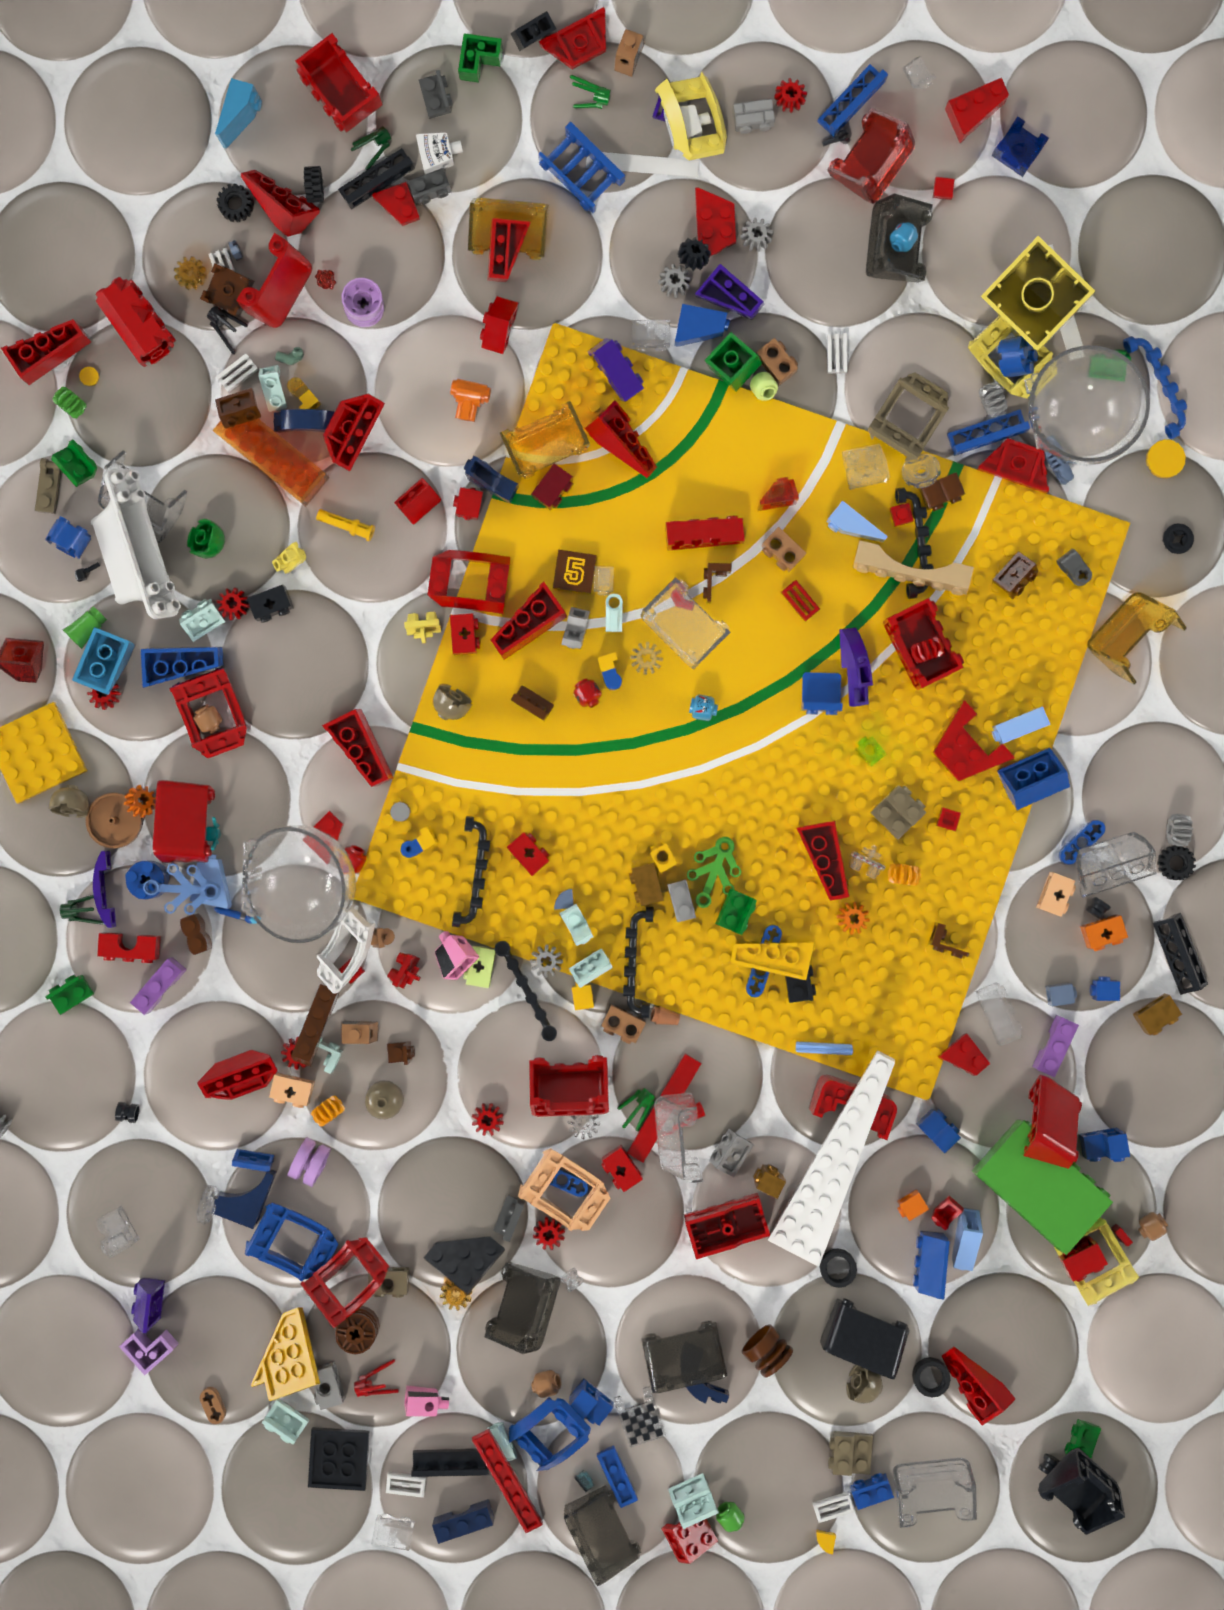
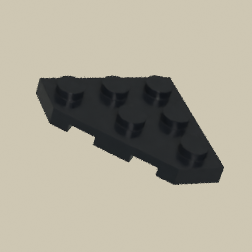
(464, 1260)

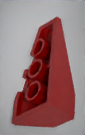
(615, 434)
(985, 1393)

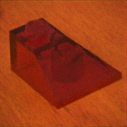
(781, 494)
(22, 659)

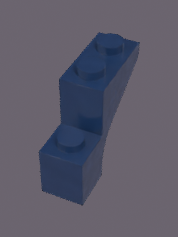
(486, 477)

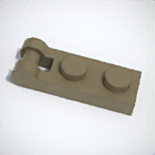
(48, 487)

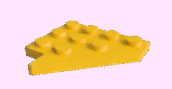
(289, 1358)

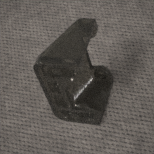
(882, 259)
(524, 1308)
(684, 1358)
(600, 1535)

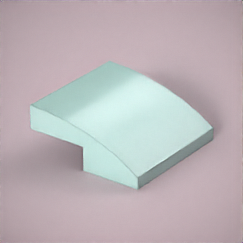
(693, 1501)

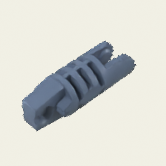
(1060, 468)

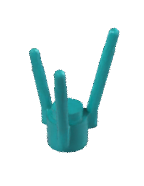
(213, 833)

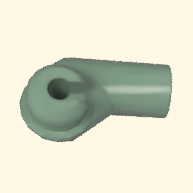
(291, 358)

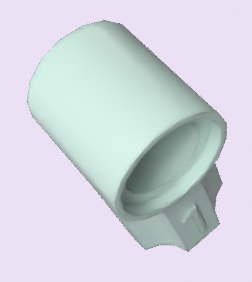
(614, 615)
(501, 1436)

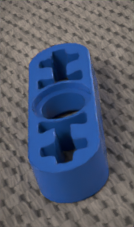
(1088, 828)
(573, 1189)

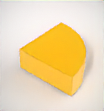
(826, 1540)

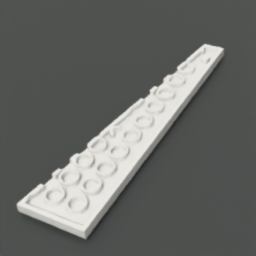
(815, 1205)

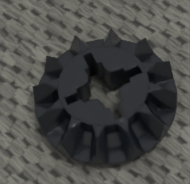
(1186, 541)

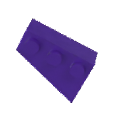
(729, 293)
(617, 368)

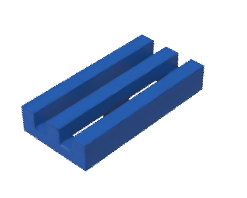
(253, 1160)

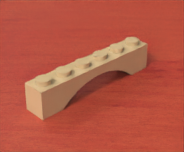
(952, 577)

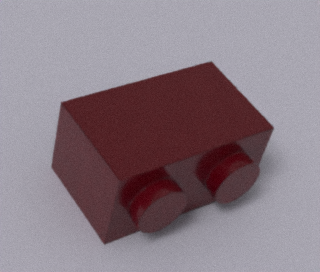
(552, 487)

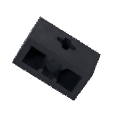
(533, 31)
(259, 603)

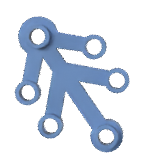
(186, 889)

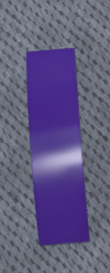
(99, 890)

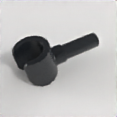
(839, 137)
(80, 574)

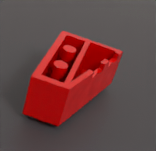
(974, 107)
(504, 246)

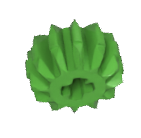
(69, 402)

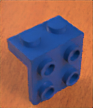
(821, 693)

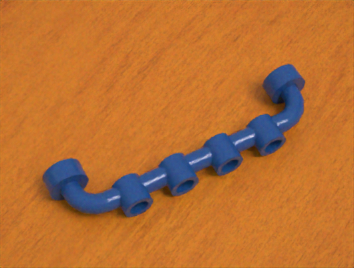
(1169, 389)

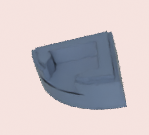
(235, 250)
(564, 900)

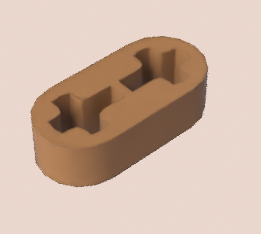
(208, 1406)

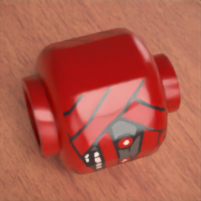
(587, 693)

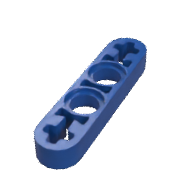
(752, 981)

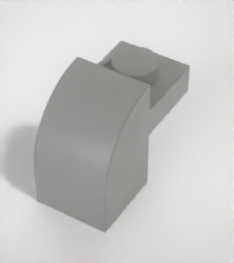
(575, 628)

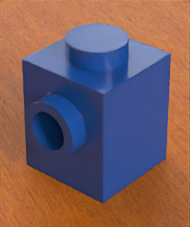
(1105, 989)

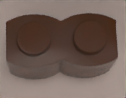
(942, 491)
(197, 938)

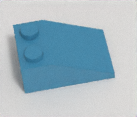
(238, 111)
(103, 661)

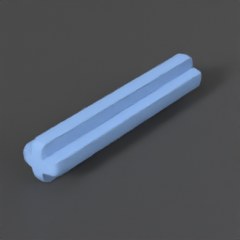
(824, 1048)

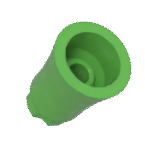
(82, 628)

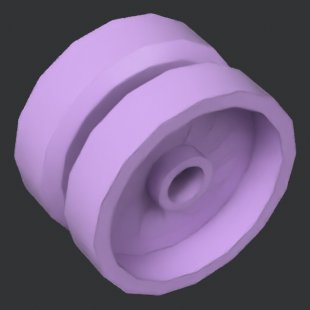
(310, 1162)

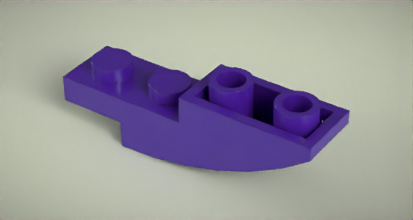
(856, 660)

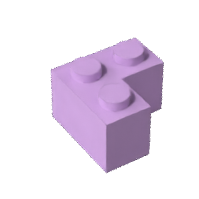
(146, 1353)

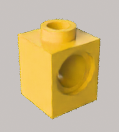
(670, 862)
(582, 997)

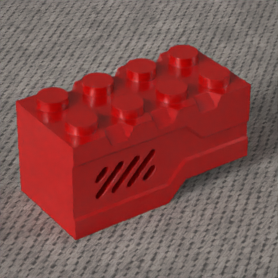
(726, 1225)

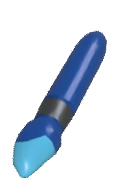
(235, 914)

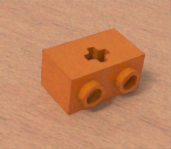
(1093, 931)

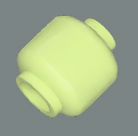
(763, 386)

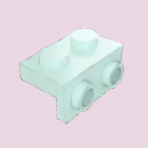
(285, 1421)

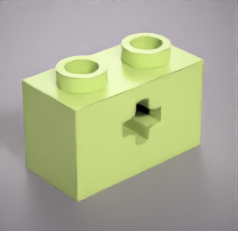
(483, 977)

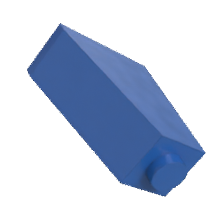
(700, 324)

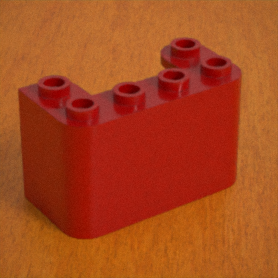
(337, 84)
(915, 626)
(569, 1088)
(834, 1090)

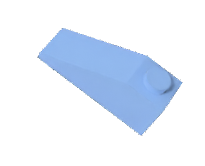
(851, 523)

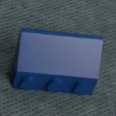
(1034, 778)
(931, 1264)

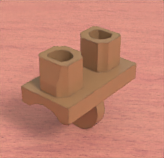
(382, 937)

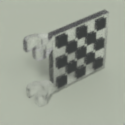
(640, 1421)

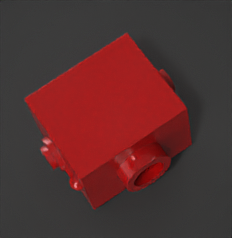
(468, 503)

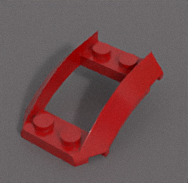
(496, 582)
(200, 687)
(325, 1299)

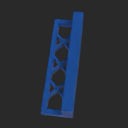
(855, 103)
(991, 437)

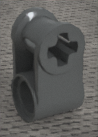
(1073, 566)

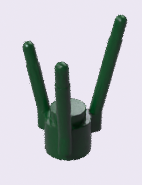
(380, 137)
(70, 911)

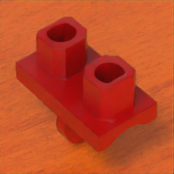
(407, 972)

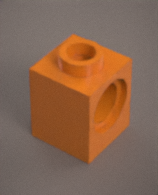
(912, 1205)

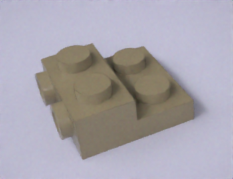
(899, 811)
(850, 1453)

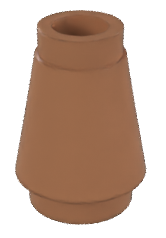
(664, 1016)

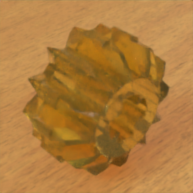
(197, 274)
(454, 1301)

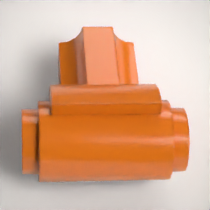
(469, 397)

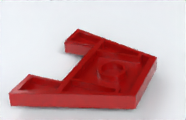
(961, 752)

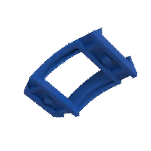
(267, 1231)
(535, 1448)

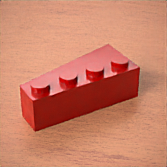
(45, 350)
(704, 533)

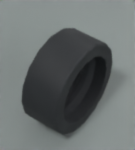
(838, 1283)
(933, 1392)

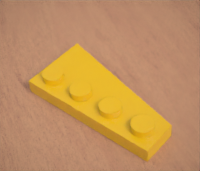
(777, 958)

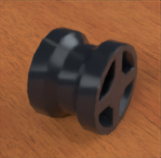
(1098, 908)
(1048, 1463)

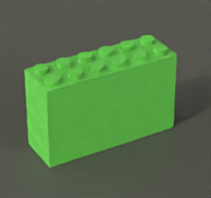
(1049, 1197)

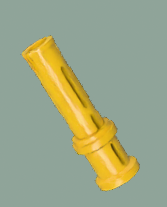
(354, 526)

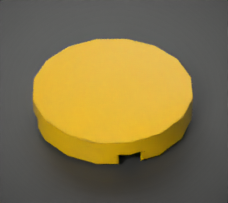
(1165, 458)

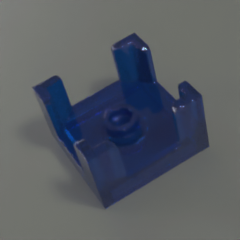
(1019, 148)

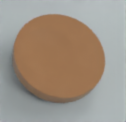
(111, 823)

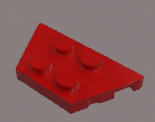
(578, 41)
(715, 221)
(1018, 464)

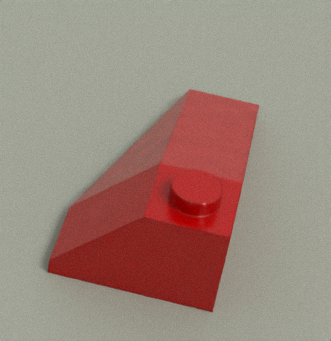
(284, 209)

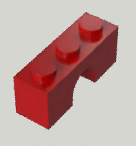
(111, 947)

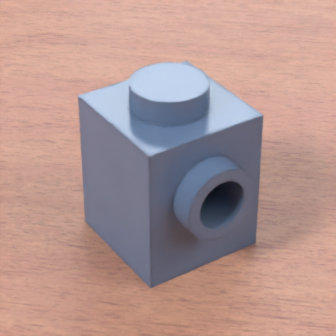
(1061, 994)

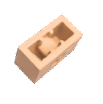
(1048, 901)
(301, 1086)

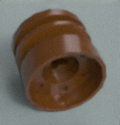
(368, 1327)
(767, 1350)

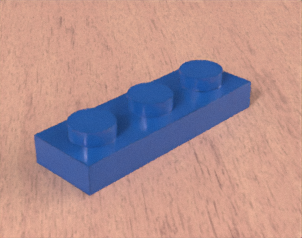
(617, 1476)

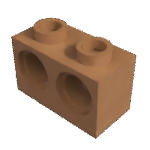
(772, 364)
(787, 546)
(625, 1019)

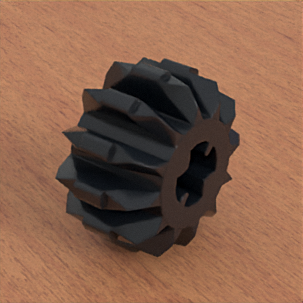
(694, 254)

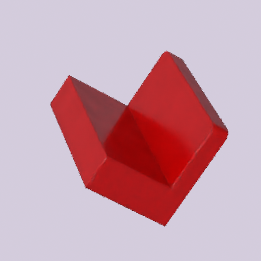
(417, 501)

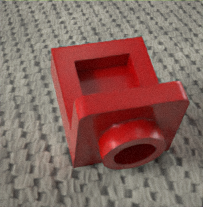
(946, 1212)

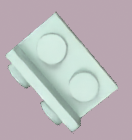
(201, 619)
(590, 967)

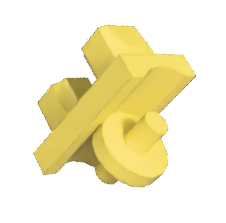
(289, 558)
(423, 628)

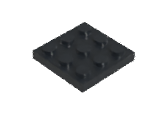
(338, 1459)

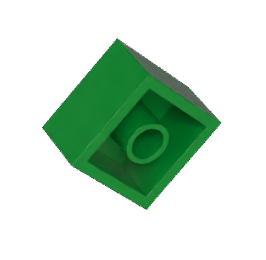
(733, 361)

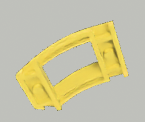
(687, 90)
(989, 340)
(1111, 1280)

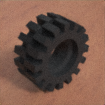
(313, 184)
(227, 194)
(1188, 863)

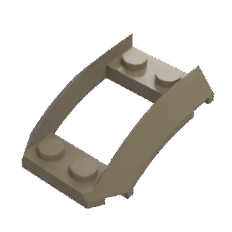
(896, 436)

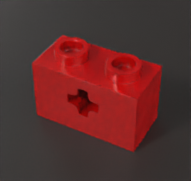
(458, 624)
(531, 864)
(620, 1158)

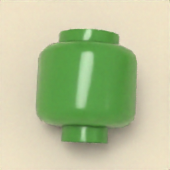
(730, 1516)

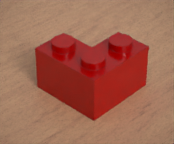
(498, 324)
(1083, 1259)

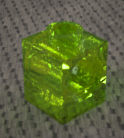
(878, 754)

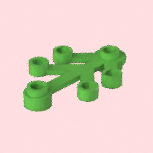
(716, 868)

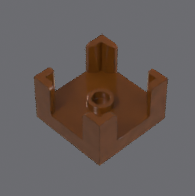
(226, 288)

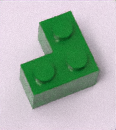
(478, 51)

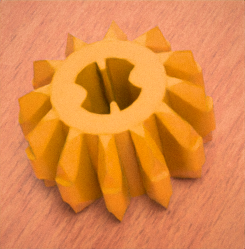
(904, 874)
(327, 1110)

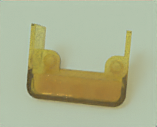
(1127, 628)

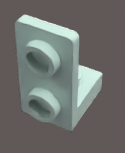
(272, 388)
(577, 925)
(331, 1060)

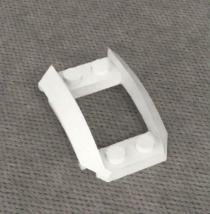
(353, 925)

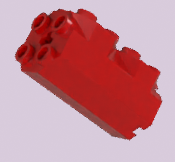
(135, 321)

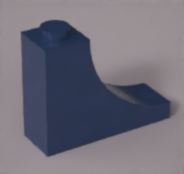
(246, 1206)

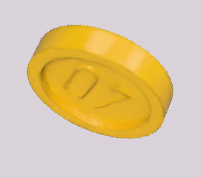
(89, 376)

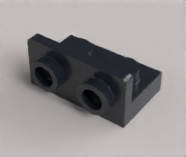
(800, 989)

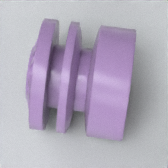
(359, 292)

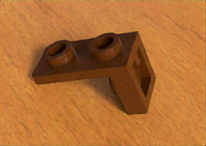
(720, 570)
(938, 934)
(400, 1052)

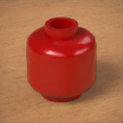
(357, 857)

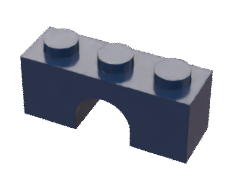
(453, 1526)

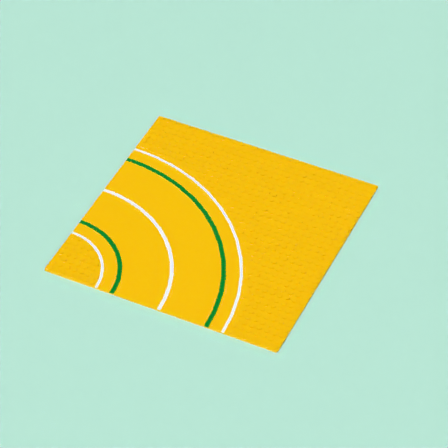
(645, 772)

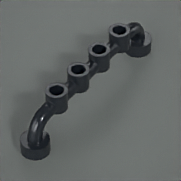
(920, 532)
(478, 881)
(630, 970)
(548, 1032)

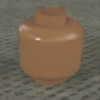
(208, 719)
(1153, 1226)
(546, 1383)

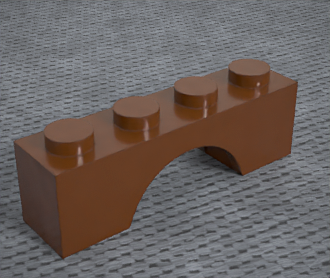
(314, 1025)

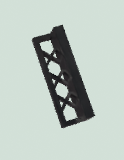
(378, 182)
(1187, 954)
(448, 1463)

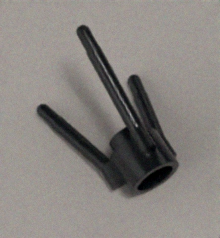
(219, 317)

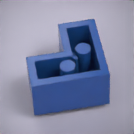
(1105, 1143)
(590, 1403)

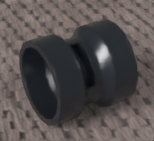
(127, 1112)

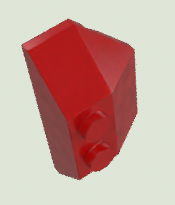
(351, 428)
(238, 1075)

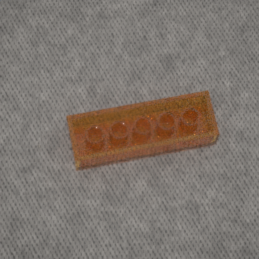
(275, 458)

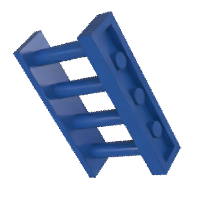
(600, 162)

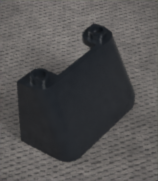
(864, 1339)
(1085, 1490)

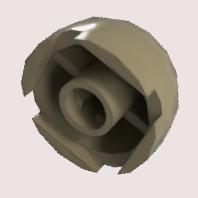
(451, 703)
(69, 801)
(384, 1100)
(864, 1385)

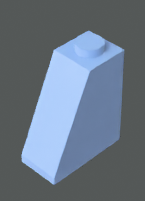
(1020, 725)
(214, 871)
(967, 1239)

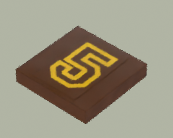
(574, 571)

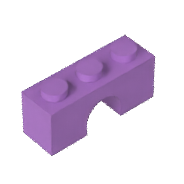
(158, 984)
(1060, 1038)

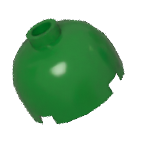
(206, 539)

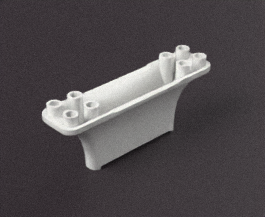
(132, 548)

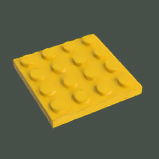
(38, 753)

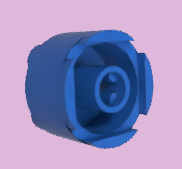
(1017, 357)
(68, 538)
(137, 875)

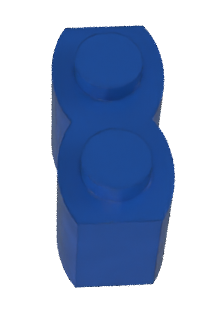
(938, 1130)

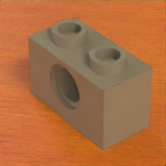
(400, 1279)

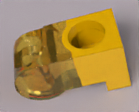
(300, 390)

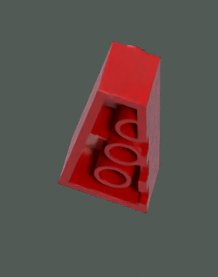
(529, 622)
(360, 746)
(825, 853)

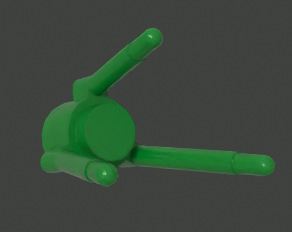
(601, 94)
(644, 1099)

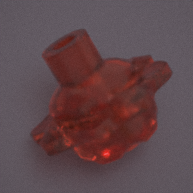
(325, 279)

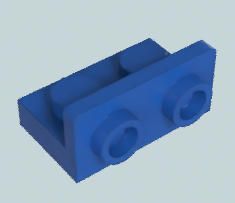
(871, 1491)

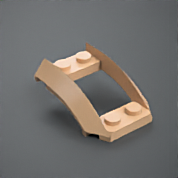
(542, 1177)

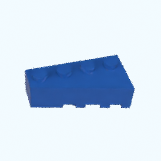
(172, 663)

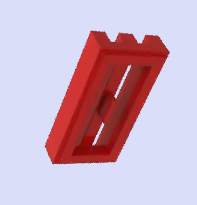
(802, 603)

